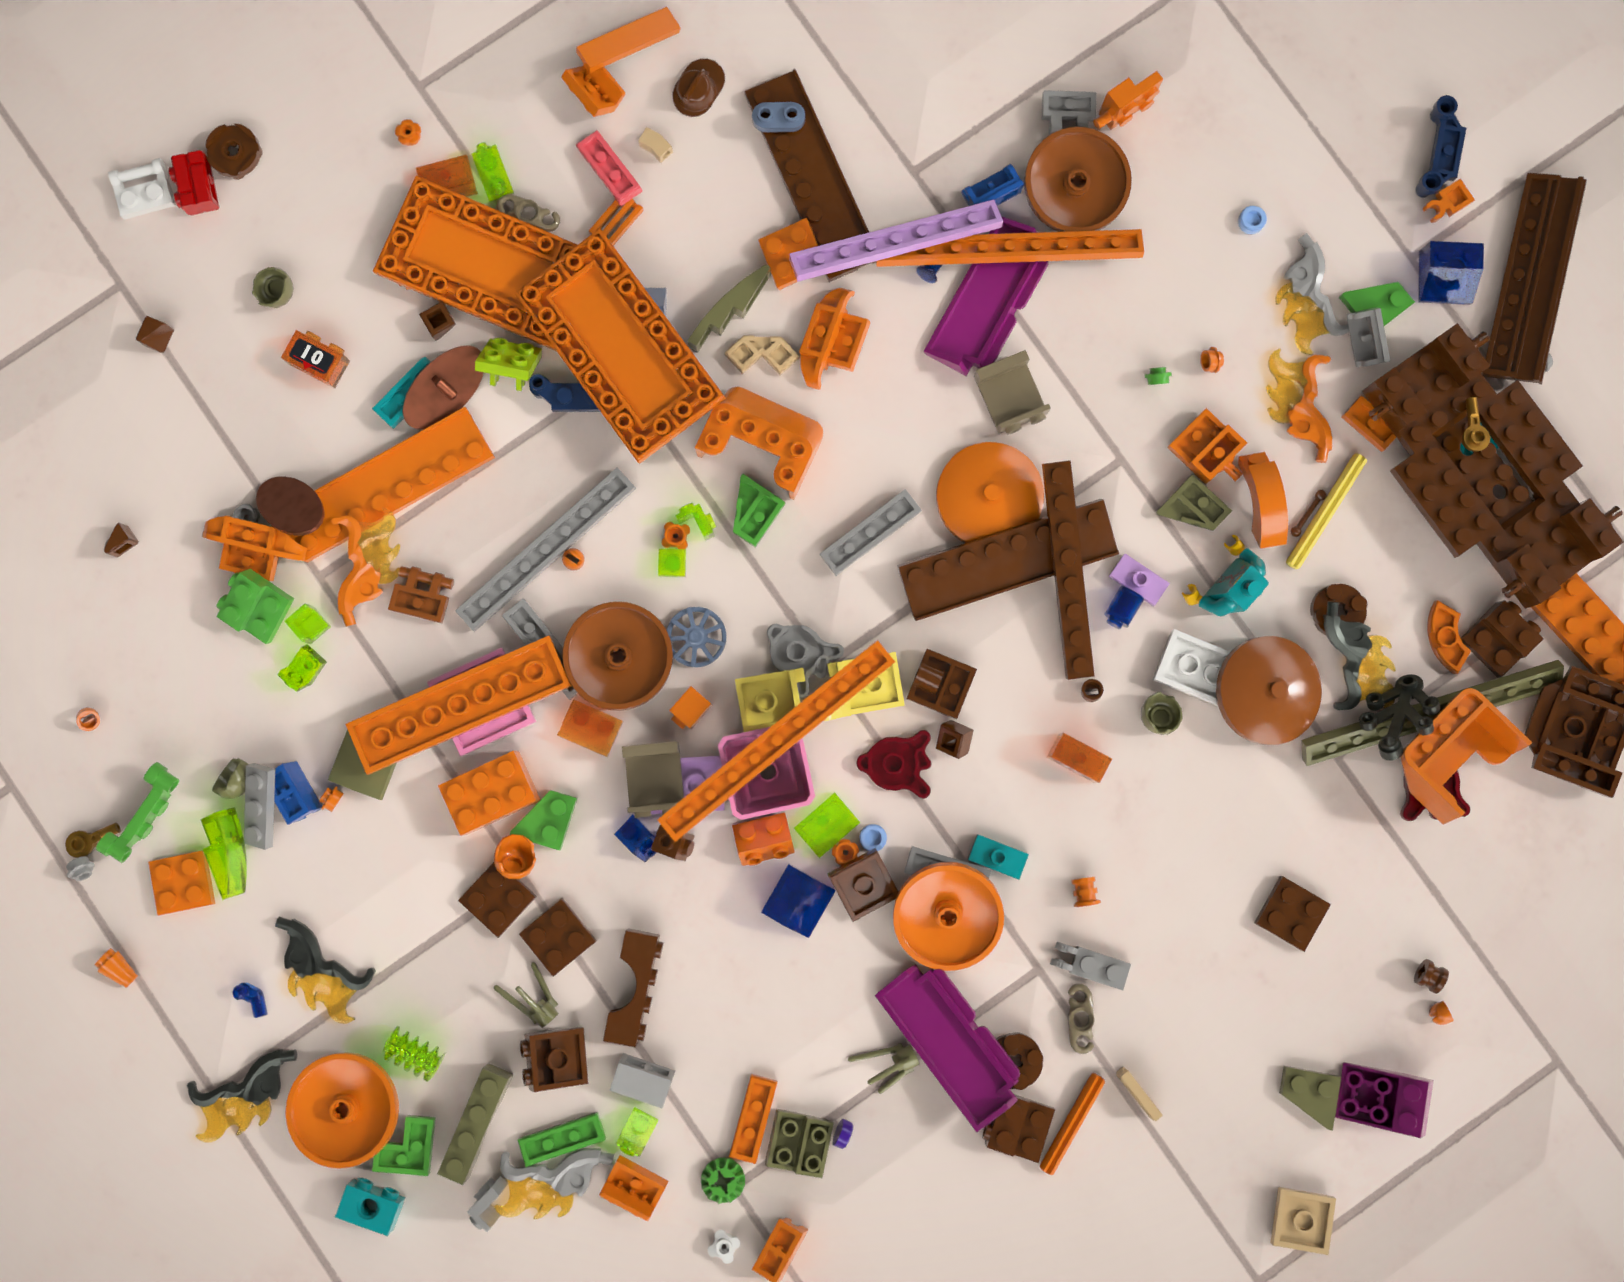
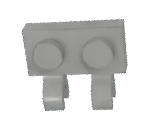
(1068, 106)

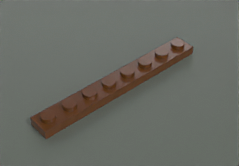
(1068, 569)

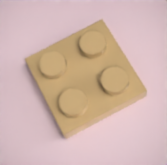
(1303, 1220)

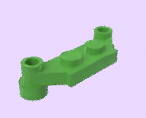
(140, 824)

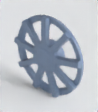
(697, 636)

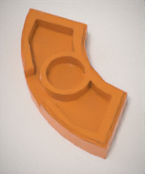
(1444, 637)

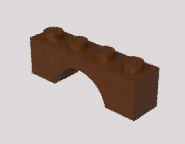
(625, 1023)

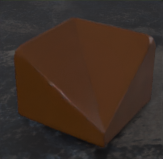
(437, 320)
(154, 334)
(120, 541)
(954, 739)

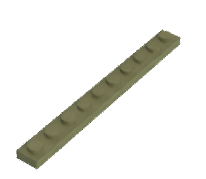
(1497, 691)

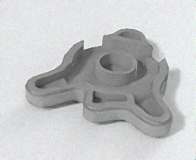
(801, 647)

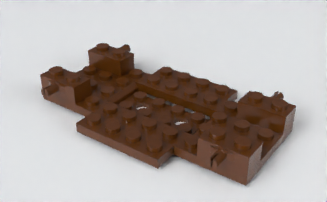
(1526, 540)

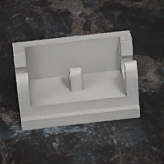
(1368, 337)
(642, 1080)

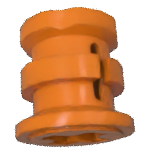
(1085, 892)

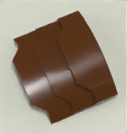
(1579, 731)

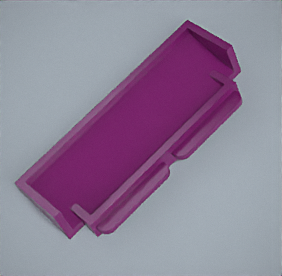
(984, 309)
(950, 1043)

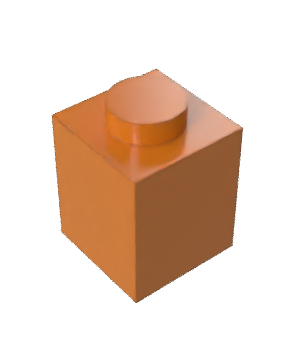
(689, 709)

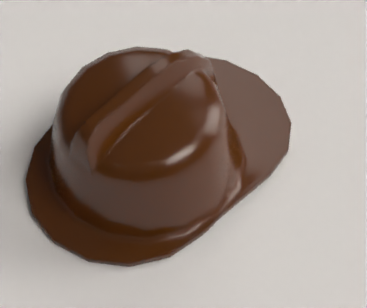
(698, 87)

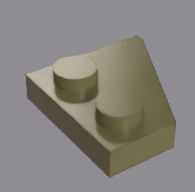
(1195, 505)
(1312, 1092)

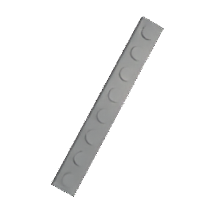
(545, 549)

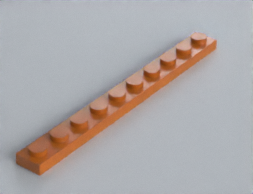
(1027, 248)
(776, 741)

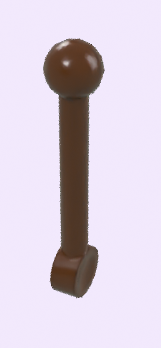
(1320, 495)

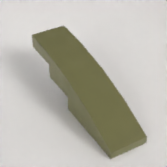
(736, 301)

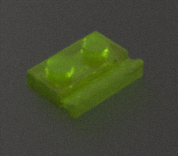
(827, 825)

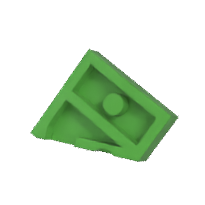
(1389, 297)
(755, 511)
(548, 820)

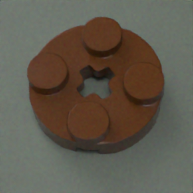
(236, 165)
(1352, 601)
(1030, 1057)

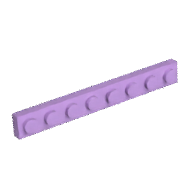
(895, 240)

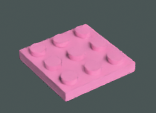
(495, 729)

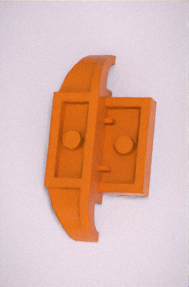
(832, 337)
(251, 545)

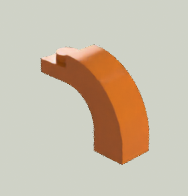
(1268, 499)

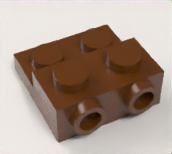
(1502, 637)
(554, 1059)
(1020, 1129)

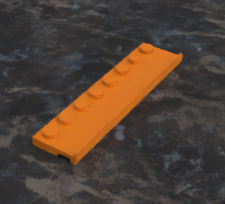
(398, 478)

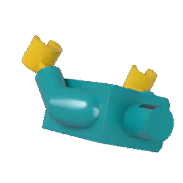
(1237, 585)

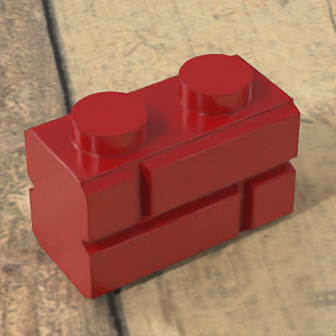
(194, 183)

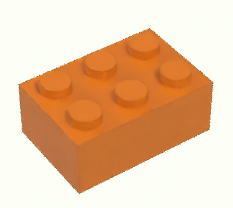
(489, 793)

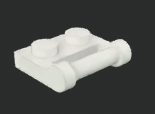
(142, 197)

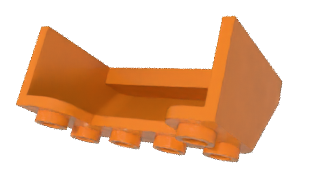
(766, 427)
(1460, 729)

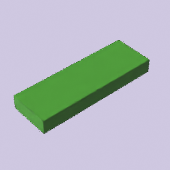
(561, 1139)

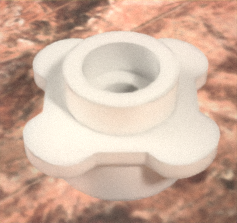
(724, 1238)

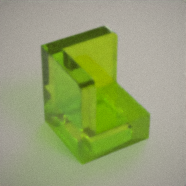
(307, 623)

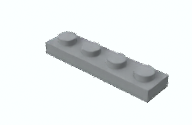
(870, 532)
(530, 629)

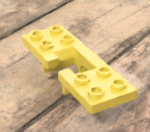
(771, 696)

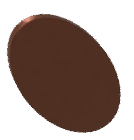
(442, 387)
(290, 505)

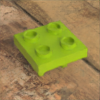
(508, 360)

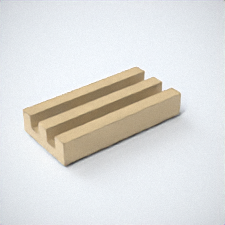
(1139, 1094)

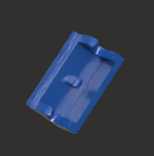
(997, 187)
(294, 793)

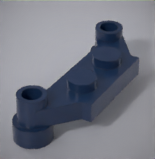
(1446, 148)
(562, 396)

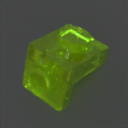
(704, 522)
(302, 669)
(636, 1132)

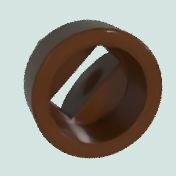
(1090, 686)

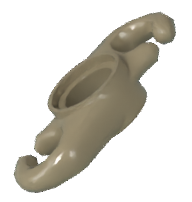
(521, 203)
(1076, 1031)

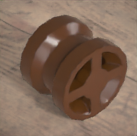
(1431, 976)

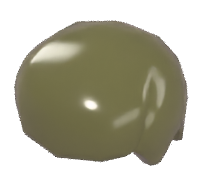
(272, 287)
(1161, 714)
(231, 780)

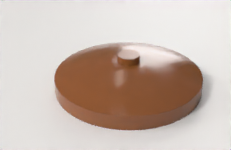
(1077, 180)
(617, 656)
(1268, 690)

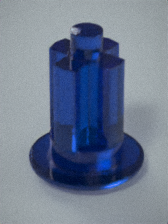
(928, 272)

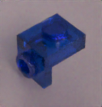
(636, 838)

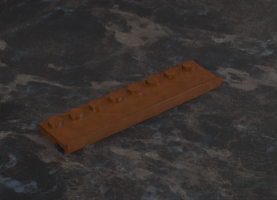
(810, 168)
(1534, 277)
(999, 562)

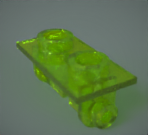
(491, 171)

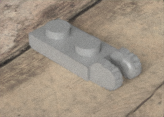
(1094, 966)

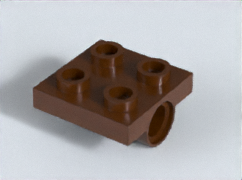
(941, 684)

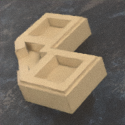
(772, 349)

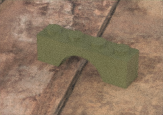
(474, 1124)

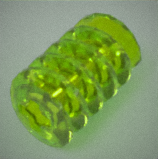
(412, 1054)

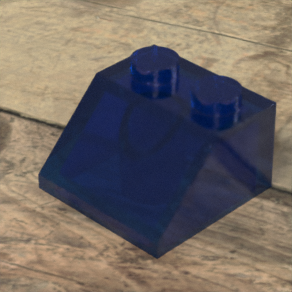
(1450, 272)
(798, 900)

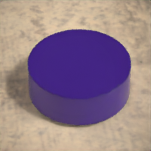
(842, 1133)

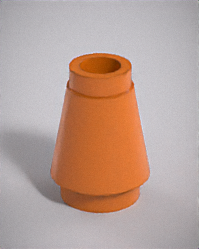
(116, 968)

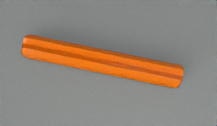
(1072, 1124)

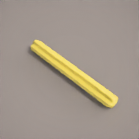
(1326, 511)

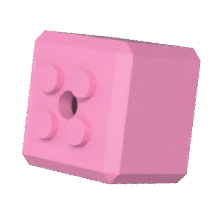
(786, 790)

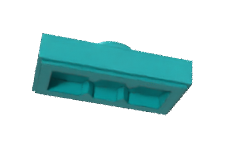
(998, 856)

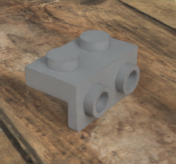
(482, 1212)

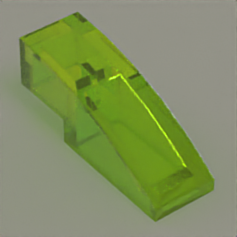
(226, 852)

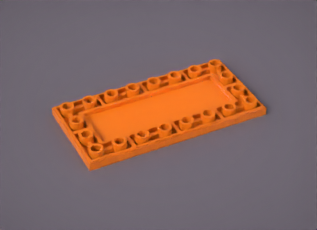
(468, 256)
(620, 346)

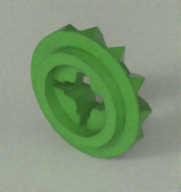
(728, 1168)

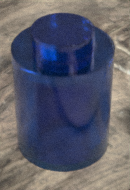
(1123, 607)

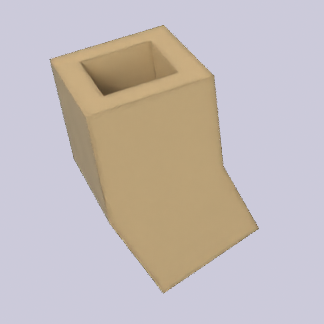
(655, 144)

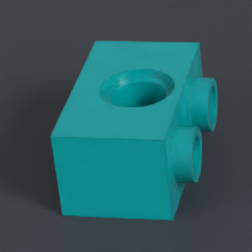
(355, 1211)

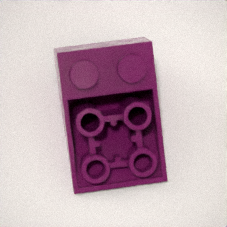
(1384, 1099)

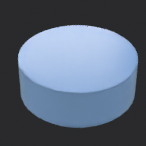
(1252, 219)
(873, 837)

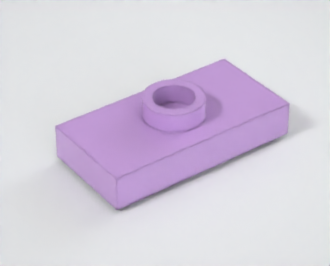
(1139, 579)

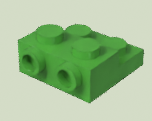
(254, 605)

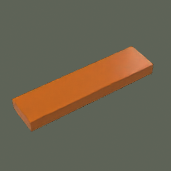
(628, 39)

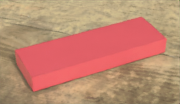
(609, 168)

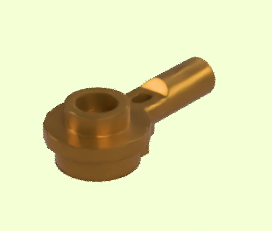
(1474, 436)
(82, 843)

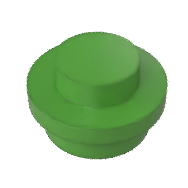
(1158, 376)

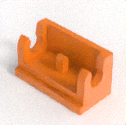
(779, 1250)

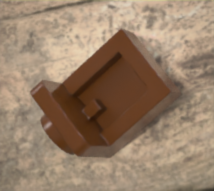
(667, 846)

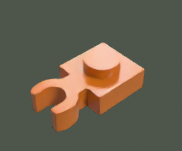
(1450, 200)

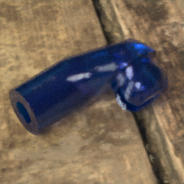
(252, 995)

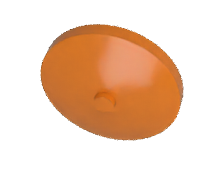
(988, 491)
(948, 916)
(342, 1110)

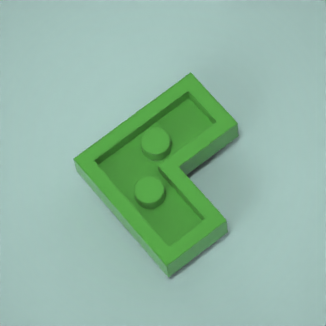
(412, 1155)

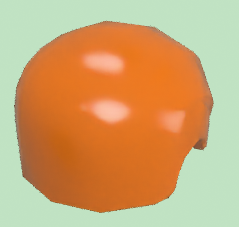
(514, 856)

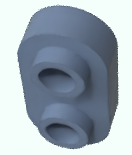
(778, 119)

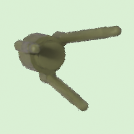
(542, 1011)
(904, 1062)

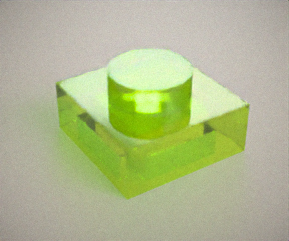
(672, 563)

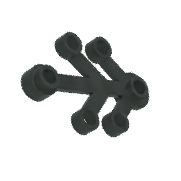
(1405, 688)

